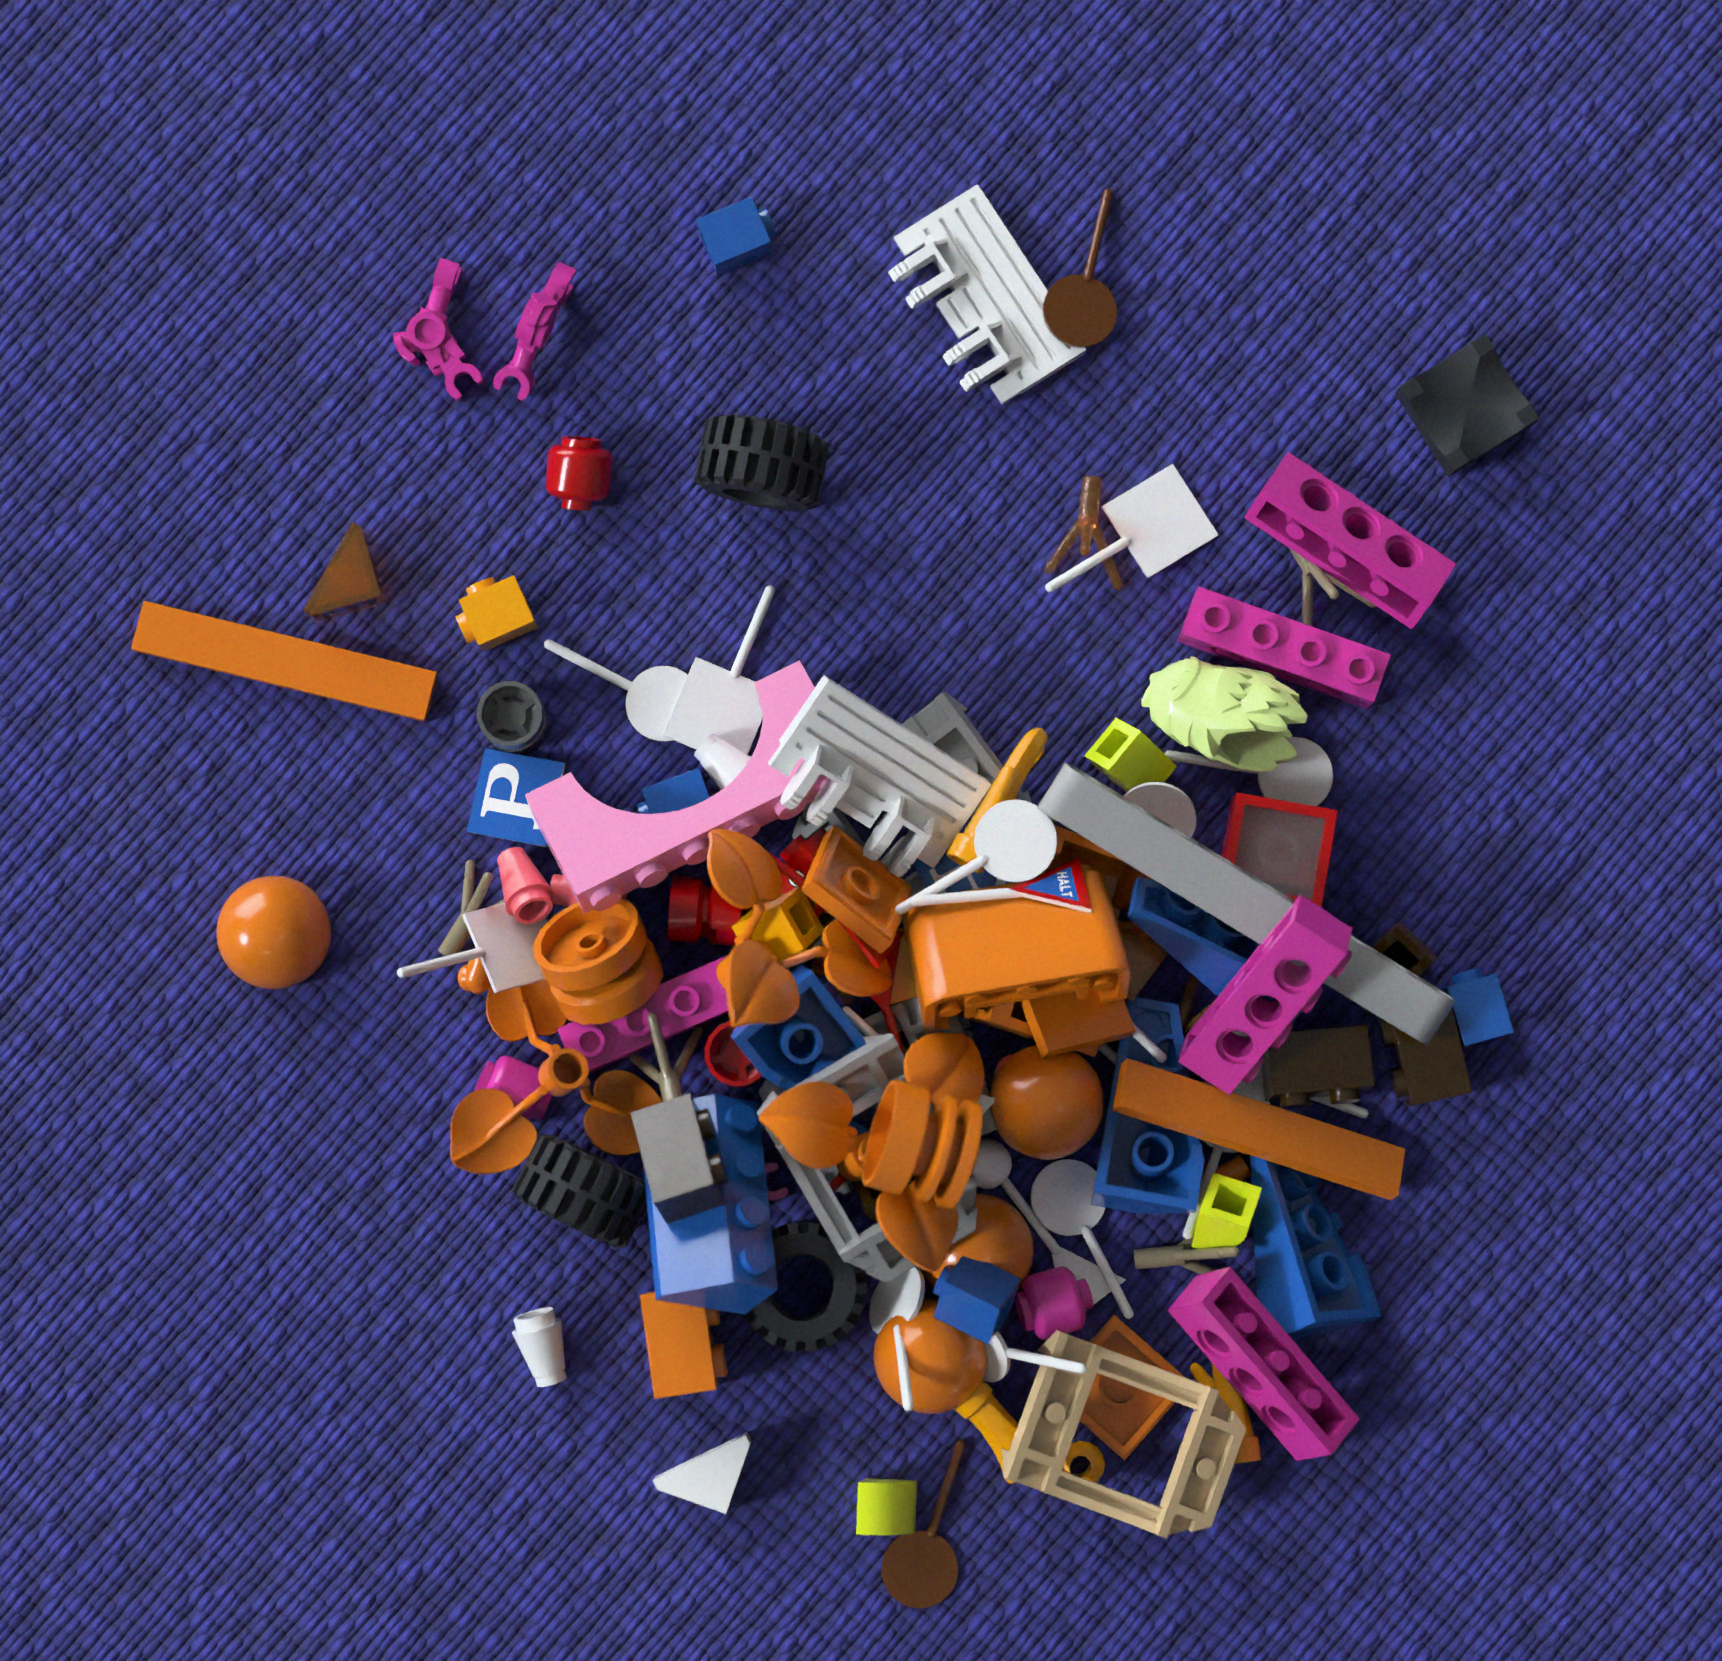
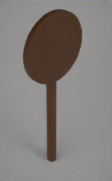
(1079, 307)
(922, 1565)

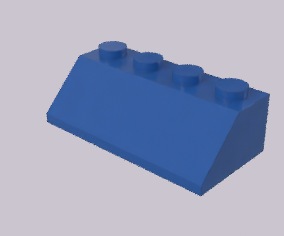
(726, 1253)

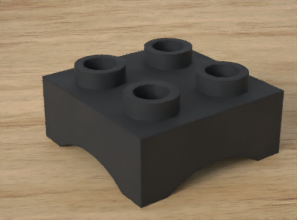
(1466, 406)

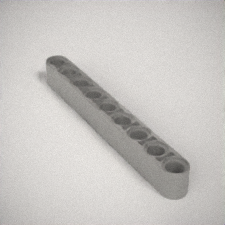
(1234, 896)

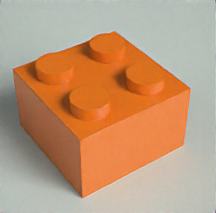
(681, 1347)

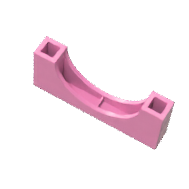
(616, 851)

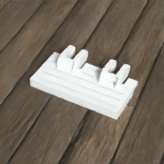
(991, 293)
(876, 768)

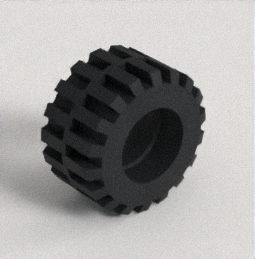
(762, 462)
(581, 1191)
(836, 1318)

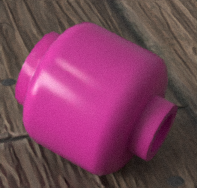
(517, 1081)
(1053, 1302)

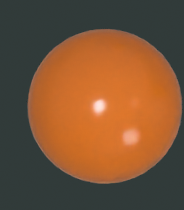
(273, 932)
(1046, 1103)
(999, 1239)
(942, 1361)

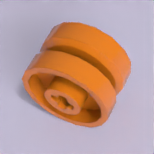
(598, 962)

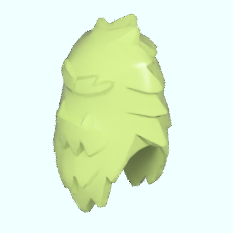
(1225, 712)

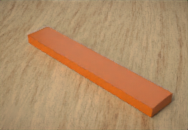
(284, 661)
(1258, 1129)

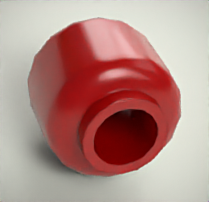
(579, 472)

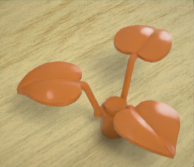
(755, 981)
(816, 1131)
(493, 1135)

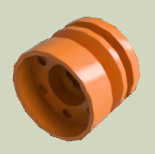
(933, 1147)

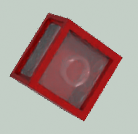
(1281, 843)

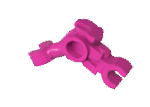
(536, 327)
(431, 335)

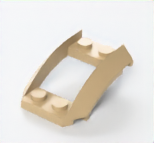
(1053, 1417)

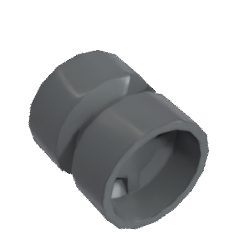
(512, 717)

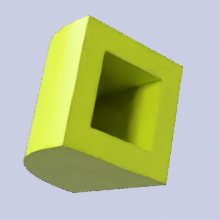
(1129, 757)
(1225, 1213)
(886, 1507)

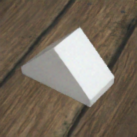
(709, 1476)

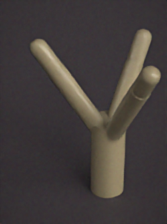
(1325, 580)
(459, 932)
(668, 1078)
(1182, 1256)

